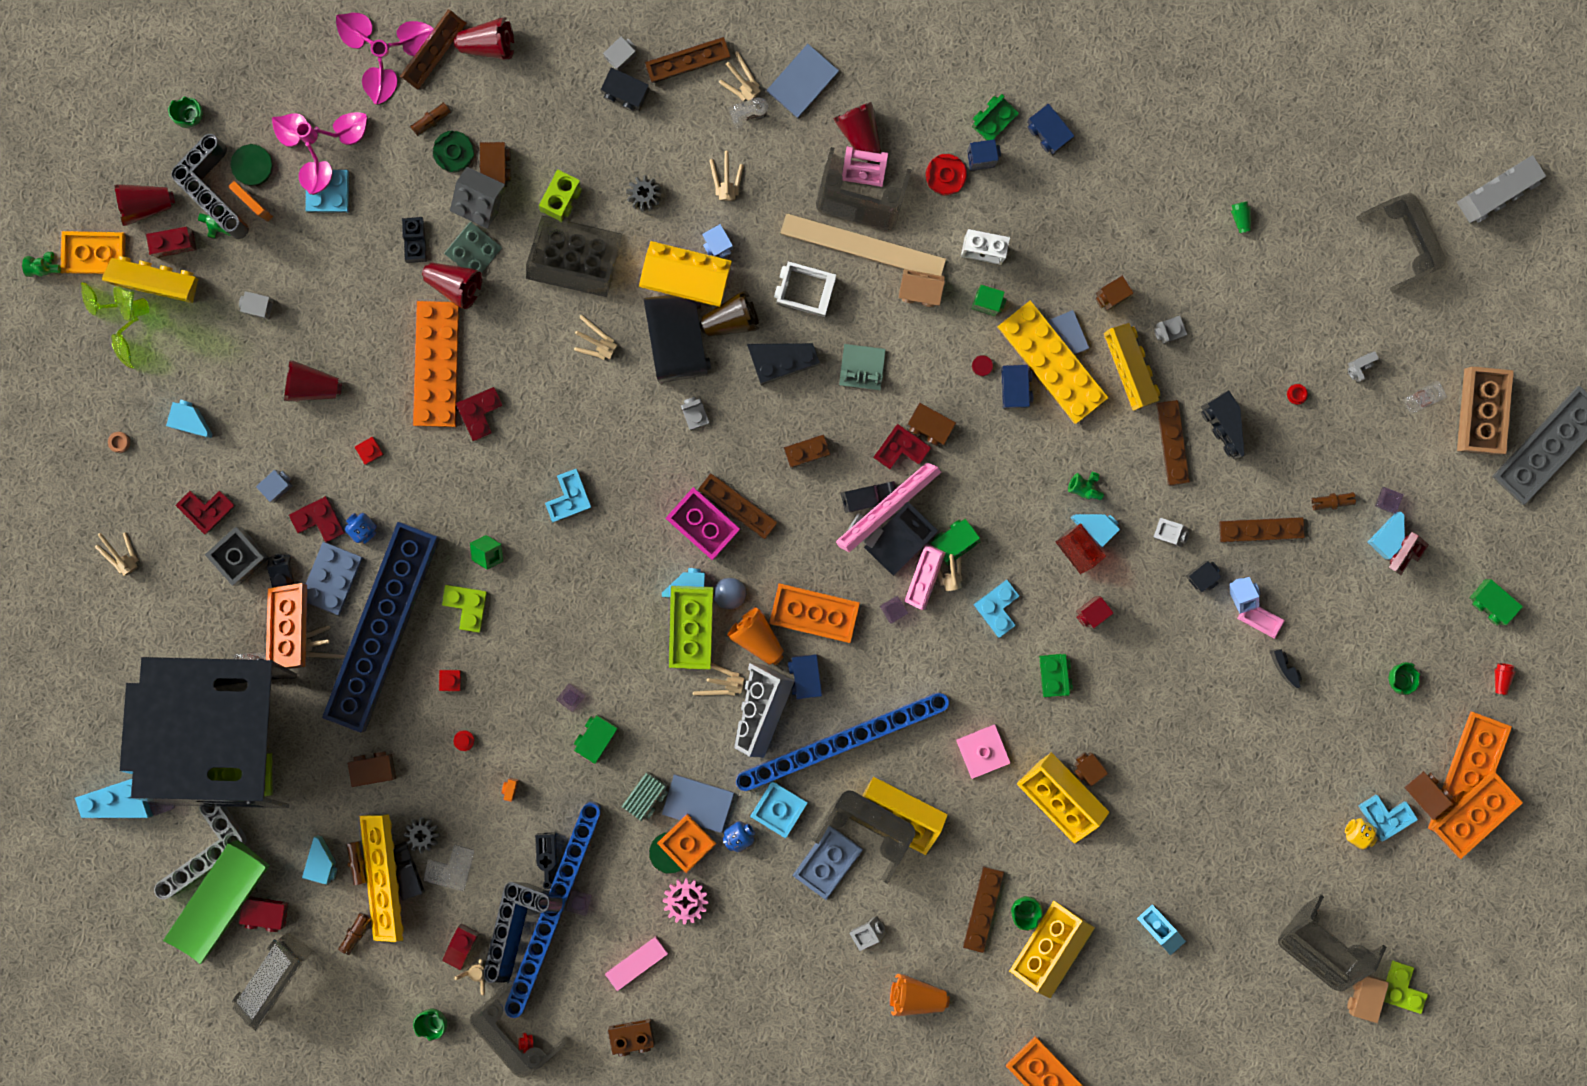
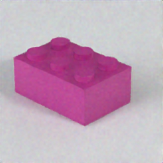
(702, 523)

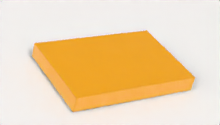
(90, 251)

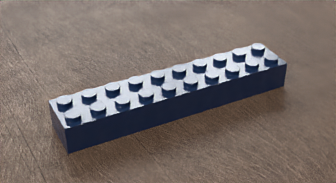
(381, 627)

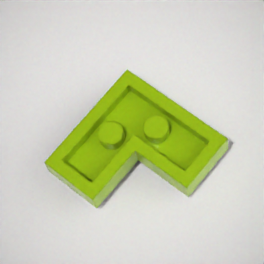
(472, 605)
(1398, 991)

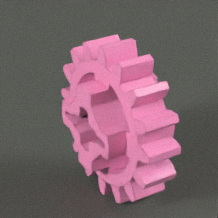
(695, 901)

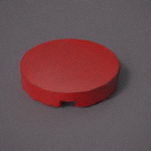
(940, 177)

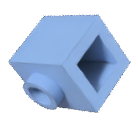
(717, 242)
(1245, 594)

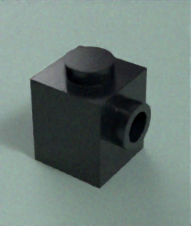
(1204, 576)

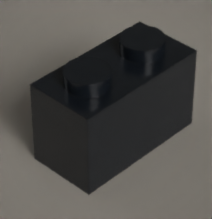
(624, 89)

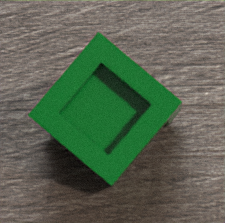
(486, 552)

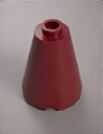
(487, 40)
(860, 128)
(141, 202)
(454, 282)
(307, 384)

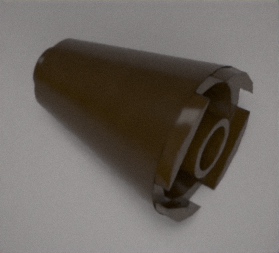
(731, 317)

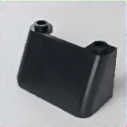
(675, 338)

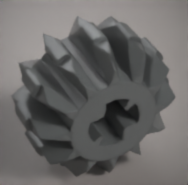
(640, 200)
(426, 829)

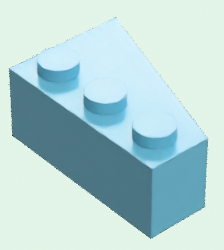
(113, 803)

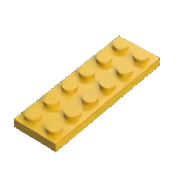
(1052, 362)
(381, 878)

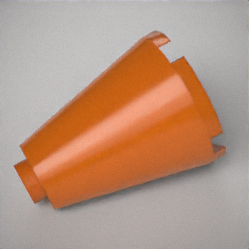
(757, 637)
(916, 997)

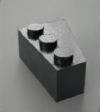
(782, 359)

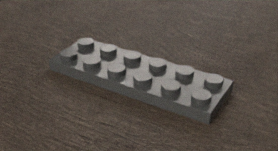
(1546, 448)

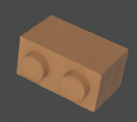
(921, 288)
(1368, 998)

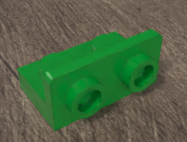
(994, 118)
(1055, 675)

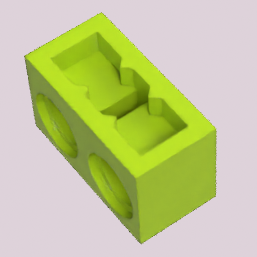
(555, 194)

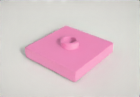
(983, 751)

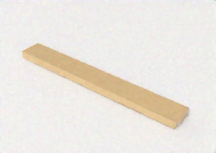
(861, 245)

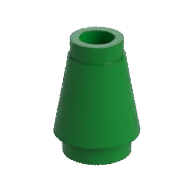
(1242, 216)

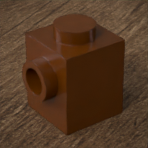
(1089, 768)

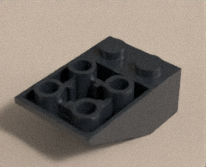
(1226, 419)
(901, 538)

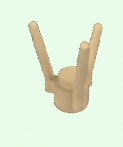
(749, 89)
(726, 191)
(605, 347)
(123, 564)
(952, 579)
(309, 645)
(733, 684)
(476, 974)

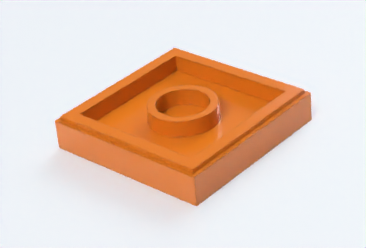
(248, 199)
(686, 843)

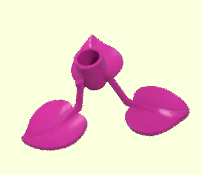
(376, 82)
(294, 127)

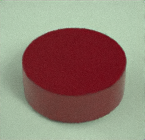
(982, 365)

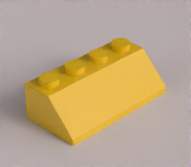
(685, 273)
(151, 280)
(1131, 366)
(1063, 798)
(924, 818)
(1051, 949)

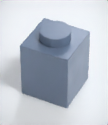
(274, 485)

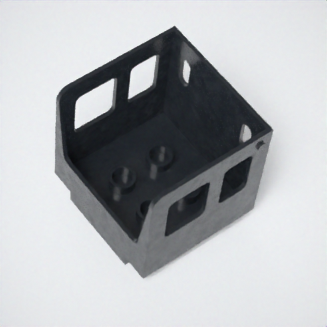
(184, 727)

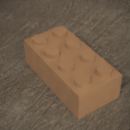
(1485, 411)

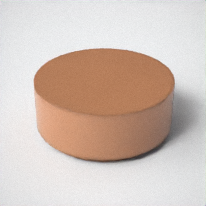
(119, 442)

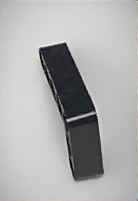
(189, 177)
(509, 926)

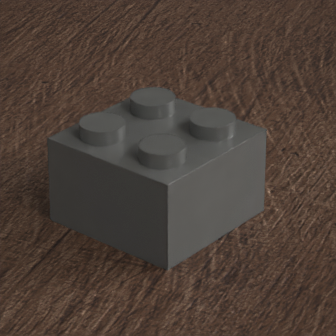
(477, 197)
(237, 556)

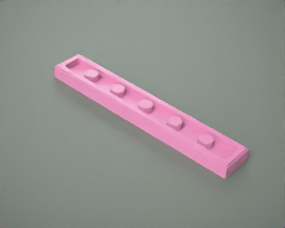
(888, 507)

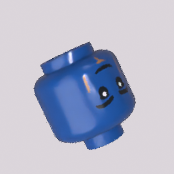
(360, 528)
(738, 836)

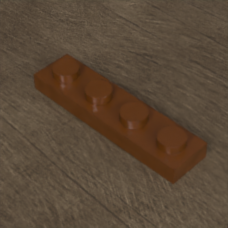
(433, 49)
(687, 60)
(1172, 442)
(737, 506)
(1261, 529)
(983, 909)

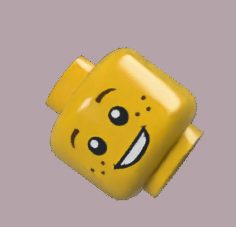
(1361, 833)

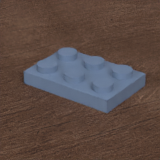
(331, 577)

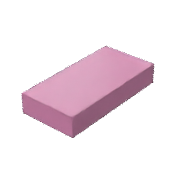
(1262, 621)

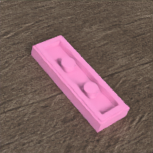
(925, 576)
(636, 963)

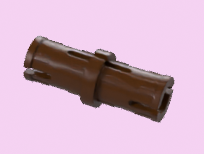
(430, 119)
(1333, 501)
(356, 863)
(354, 933)

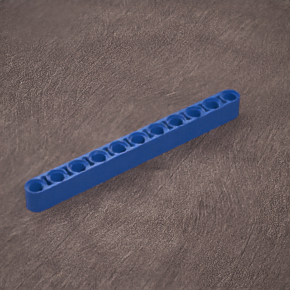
(834, 749)
(548, 918)

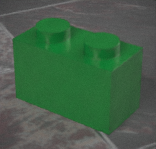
(989, 300)
(956, 540)
(1495, 602)
(595, 739)

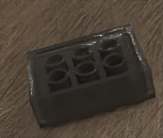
(573, 256)

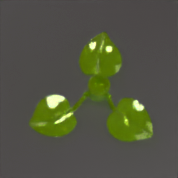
(129, 309)

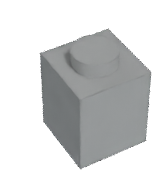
(620, 53)
(256, 305)

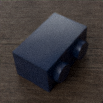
(1049, 129)
(983, 155)
(1016, 386)
(805, 676)

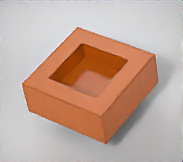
(509, 789)

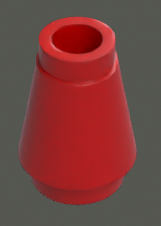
(1503, 677)

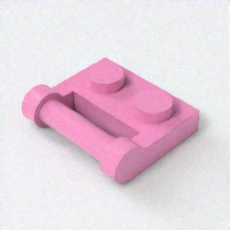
(864, 172)

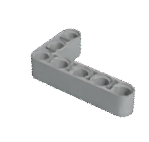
(207, 855)

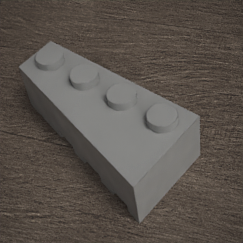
(1501, 189)
(762, 709)

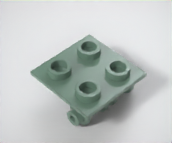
(473, 249)
(862, 367)

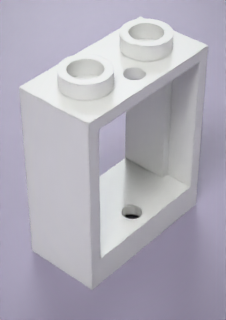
(991, 245)
(785, 275)

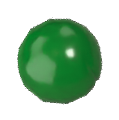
(178, 109)
(1407, 684)
(1029, 919)
(430, 1024)

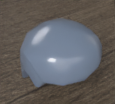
(729, 593)

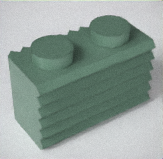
(644, 796)

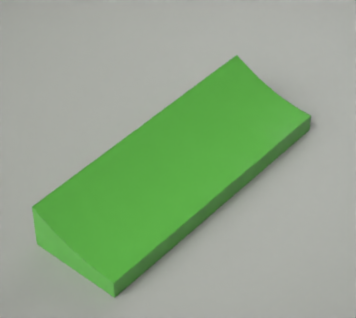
(217, 901)

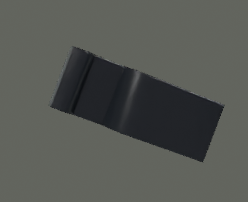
(866, 497)
(544, 841)
(406, 872)

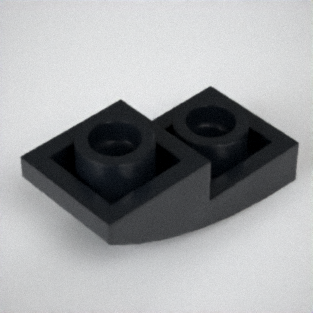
(414, 239)
(1289, 674)

